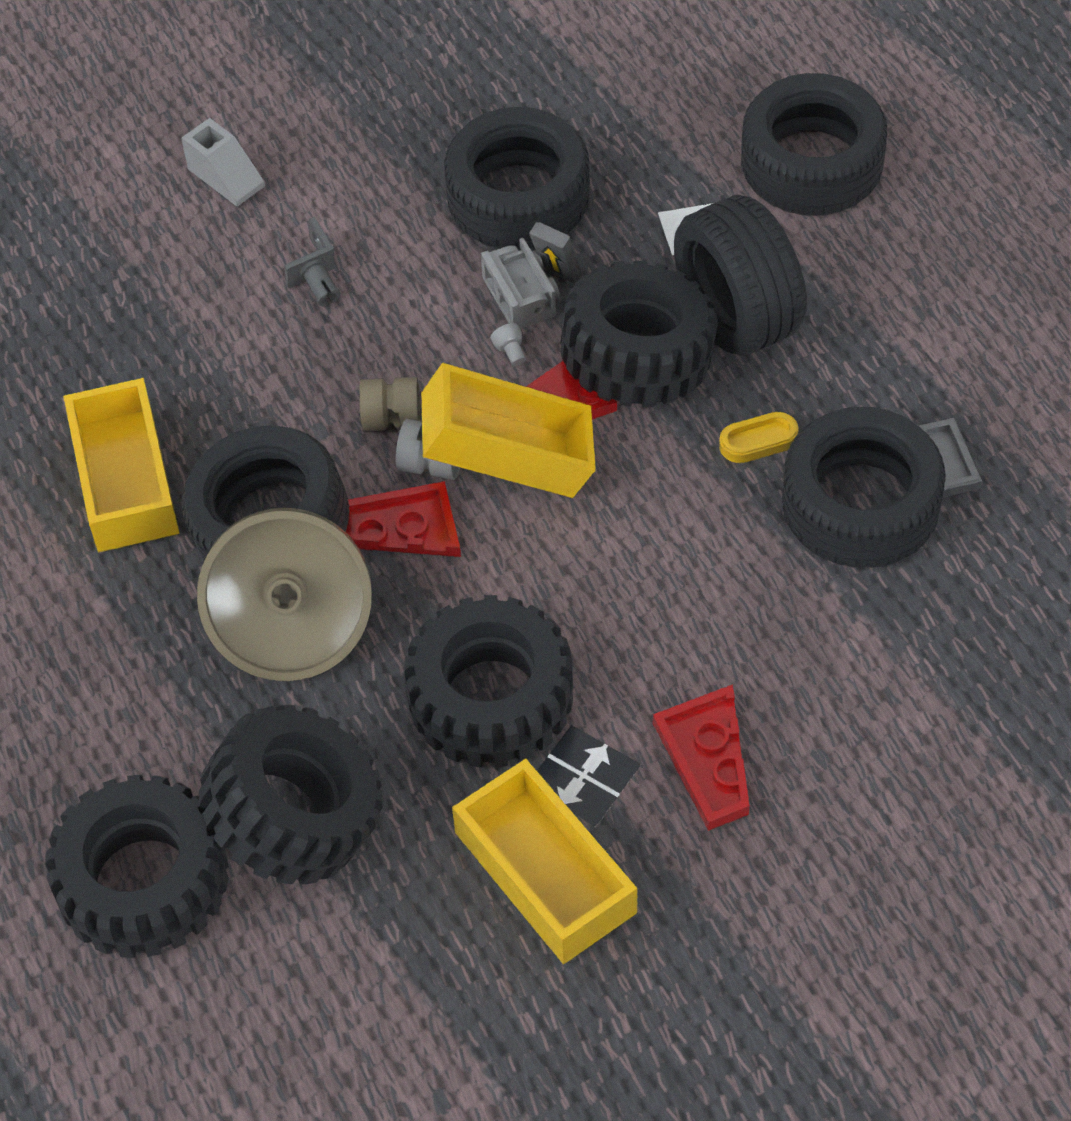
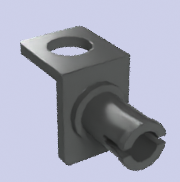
(315, 267)

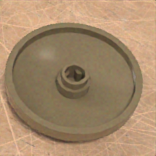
(284, 594)

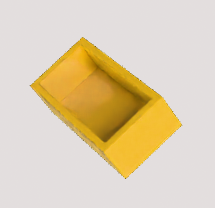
(507, 431)
(120, 465)
(545, 860)

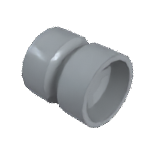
(410, 453)

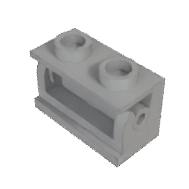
(520, 284)

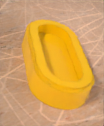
(758, 437)

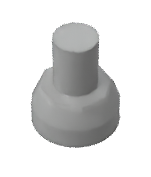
(508, 340)

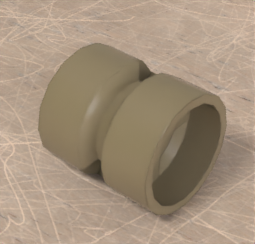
(388, 403)

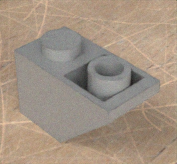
(221, 162)

